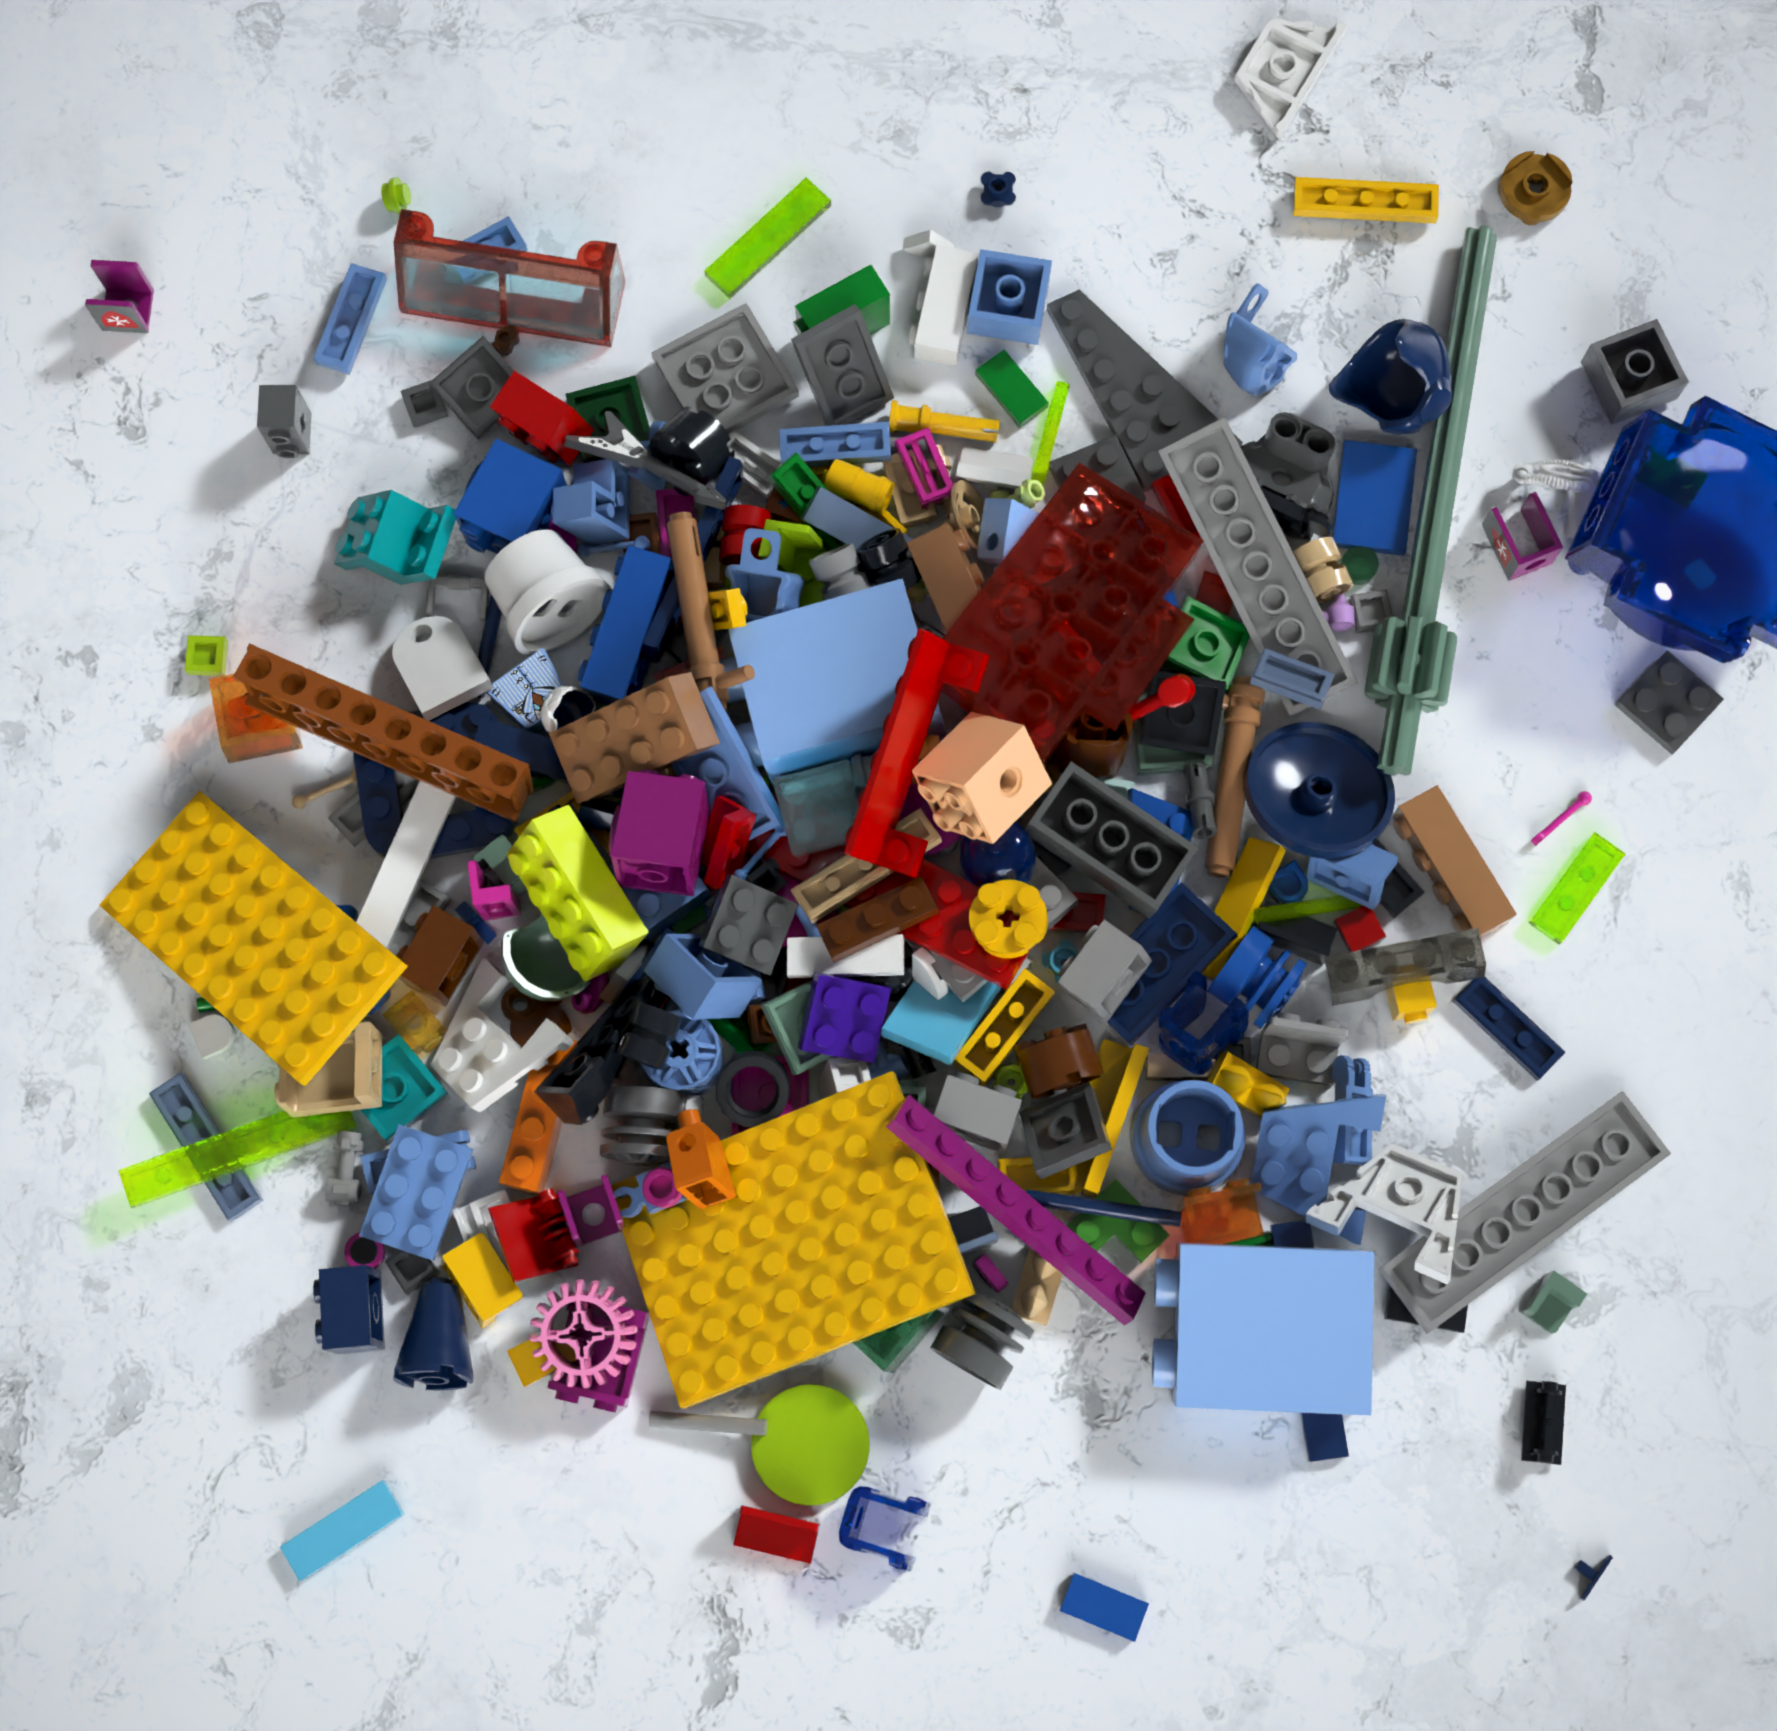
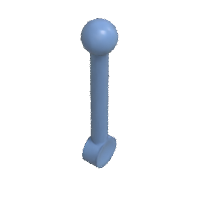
(585, 550)
(779, 831)

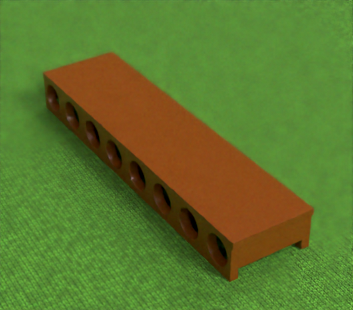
(385, 733)

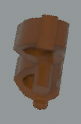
(506, 339)

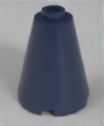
(436, 1340)

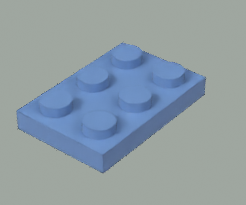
(416, 1192)

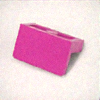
(491, 901)

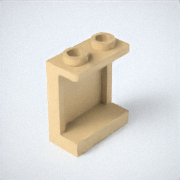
(344, 1083)

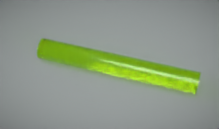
(1050, 432)
(1303, 908)

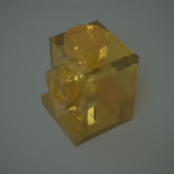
(405, 1011)

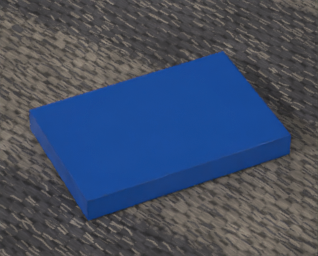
(1374, 497)

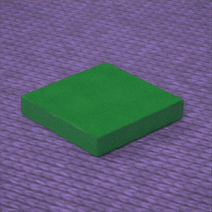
(1211, 644)

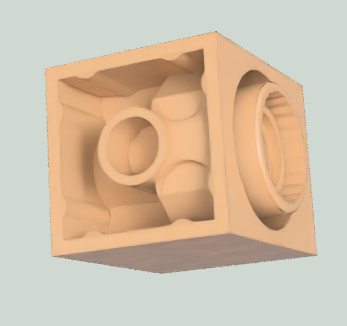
(981, 777)

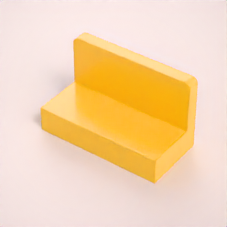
(481, 1279)

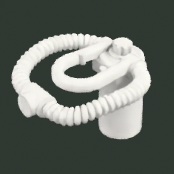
(1565, 476)

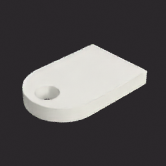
(441, 669)

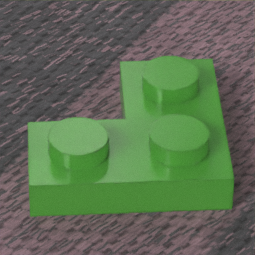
(1136, 1236)

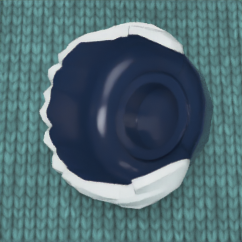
(565, 706)

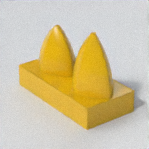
(1247, 1085)

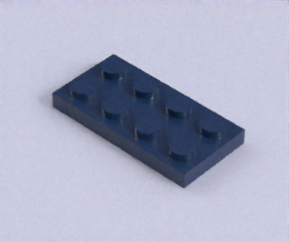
(1179, 940)

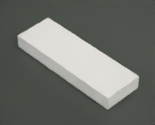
(810, 955)

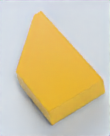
(529, 1366)

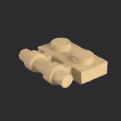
(904, 496)

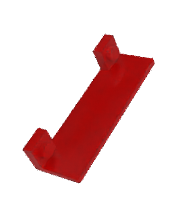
(880, 803)

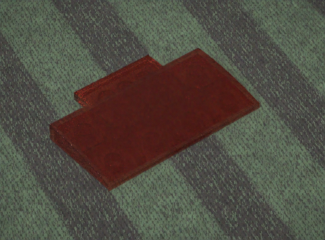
(1077, 612)

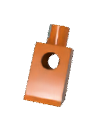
(699, 1162)

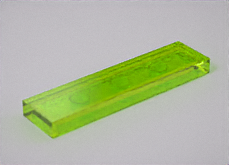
(767, 238)

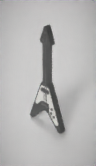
(625, 448)

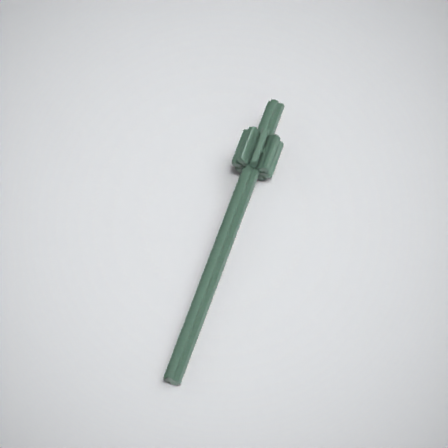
(1416, 655)

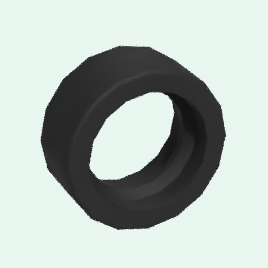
(752, 1059)

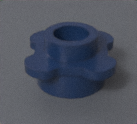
(998, 198)

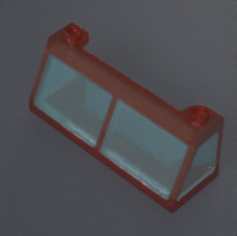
(508, 286)

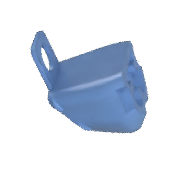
(1251, 354)
(760, 583)

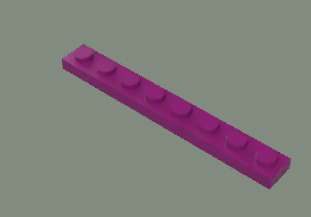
(1016, 1210)

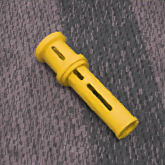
(915, 419)

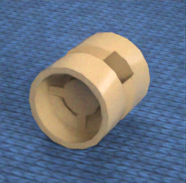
(1321, 568)

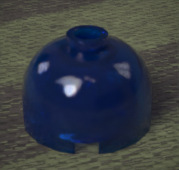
(1007, 859)

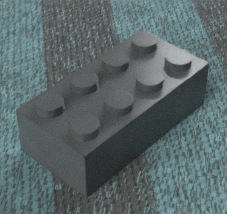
(1111, 840)

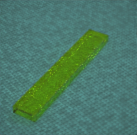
(227, 1153)

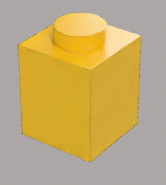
(1411, 1001)

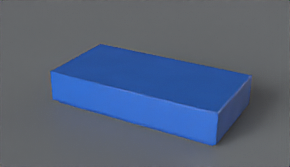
(1104, 1607)

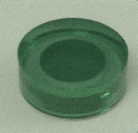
(1361, 564)

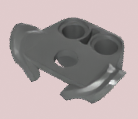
(1300, 454)

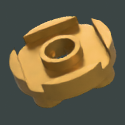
(1529, 205)

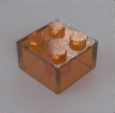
(244, 730)

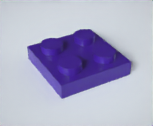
(844, 1017)

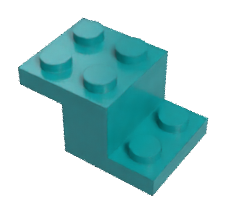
(395, 537)

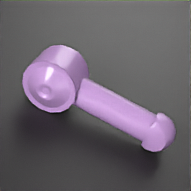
(1340, 614)

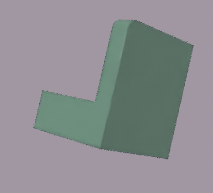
(1553, 1301)

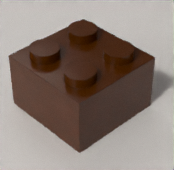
(439, 955)

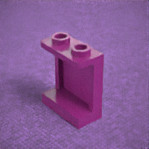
(616, 1389)

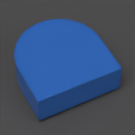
(1289, 884)

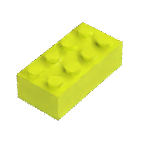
(576, 893)

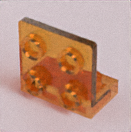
(1221, 1215)

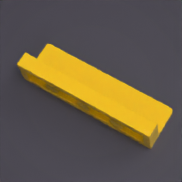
(1114, 1094)

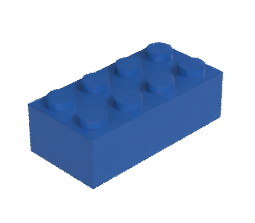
(617, 655)

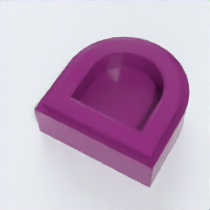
(990, 1273)

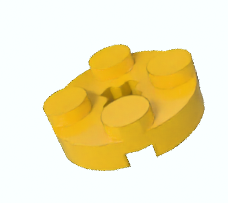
(993, 901)

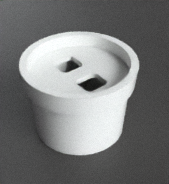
(545, 592)

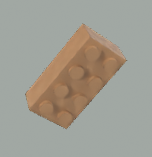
(634, 734)

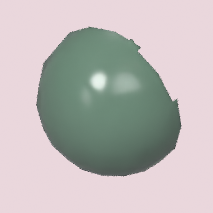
(539, 963)

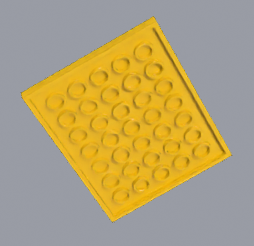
(817, 1250)

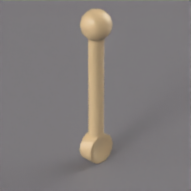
(299, 801)

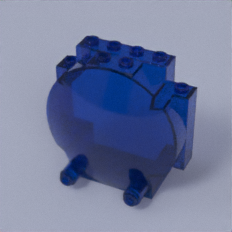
(1688, 530)

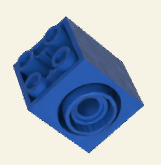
(506, 498)

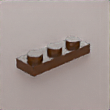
(877, 919)

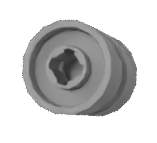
(839, 571)

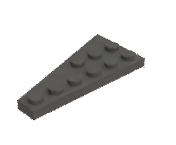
(1129, 386)

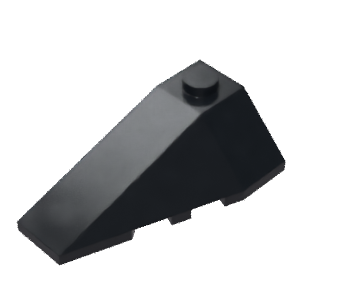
(590, 1067)

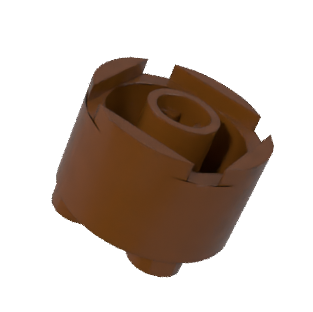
(1094, 746)
(1058, 1061)

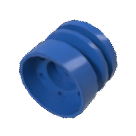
(1257, 977)

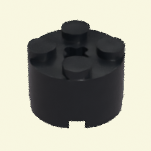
(692, 445)

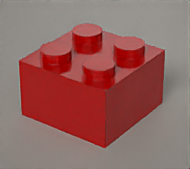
(538, 418)

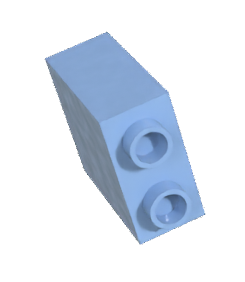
(823, 678)
(1267, 1328)

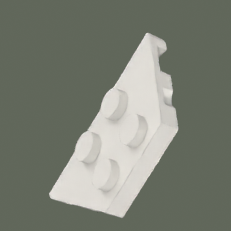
(1285, 67)

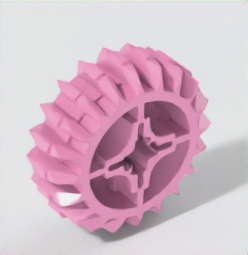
(583, 1352)

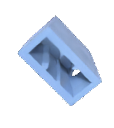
(1001, 528)

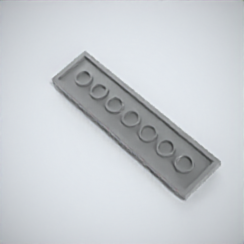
(1253, 553)
(1531, 1209)

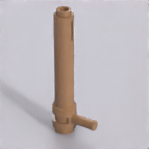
(697, 611)
(1241, 721)

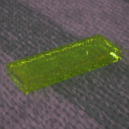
(1577, 888)

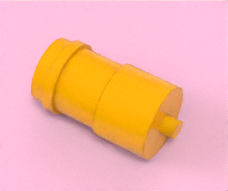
(858, 486)

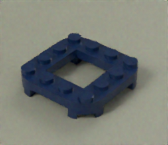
(382, 805)

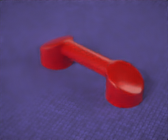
(1171, 693)

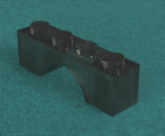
(1436, 958)

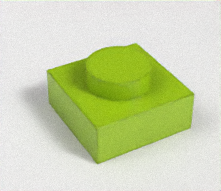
(206, 655)

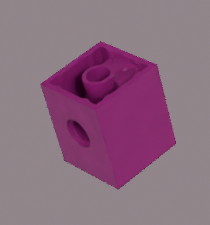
(659, 832)

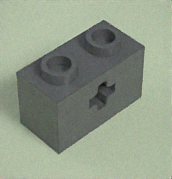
(284, 420)

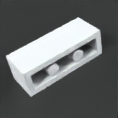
(944, 305)

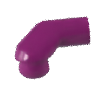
(588, 999)

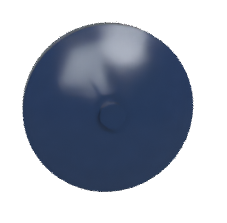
(1318, 790)

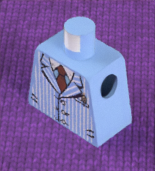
(524, 689)

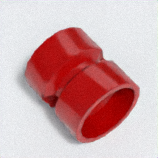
(735, 523)

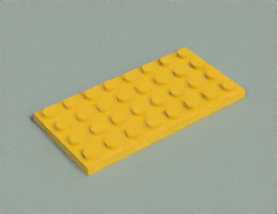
(253, 937)

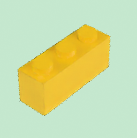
(1004, 1027)

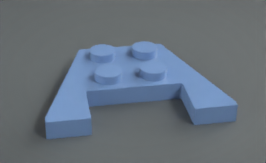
(1299, 1150)

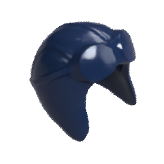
(1398, 377)

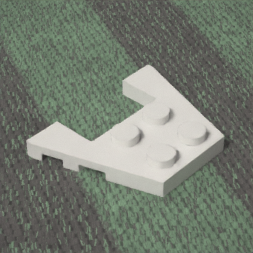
(479, 1055)
(1408, 1193)

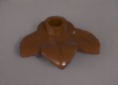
(526, 1022)

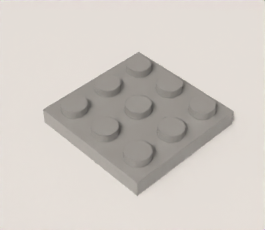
(726, 370)

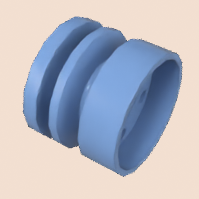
(703, 1064)

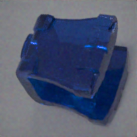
(1198, 1054)
(854, 1517)

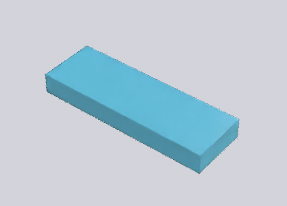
(342, 1530)

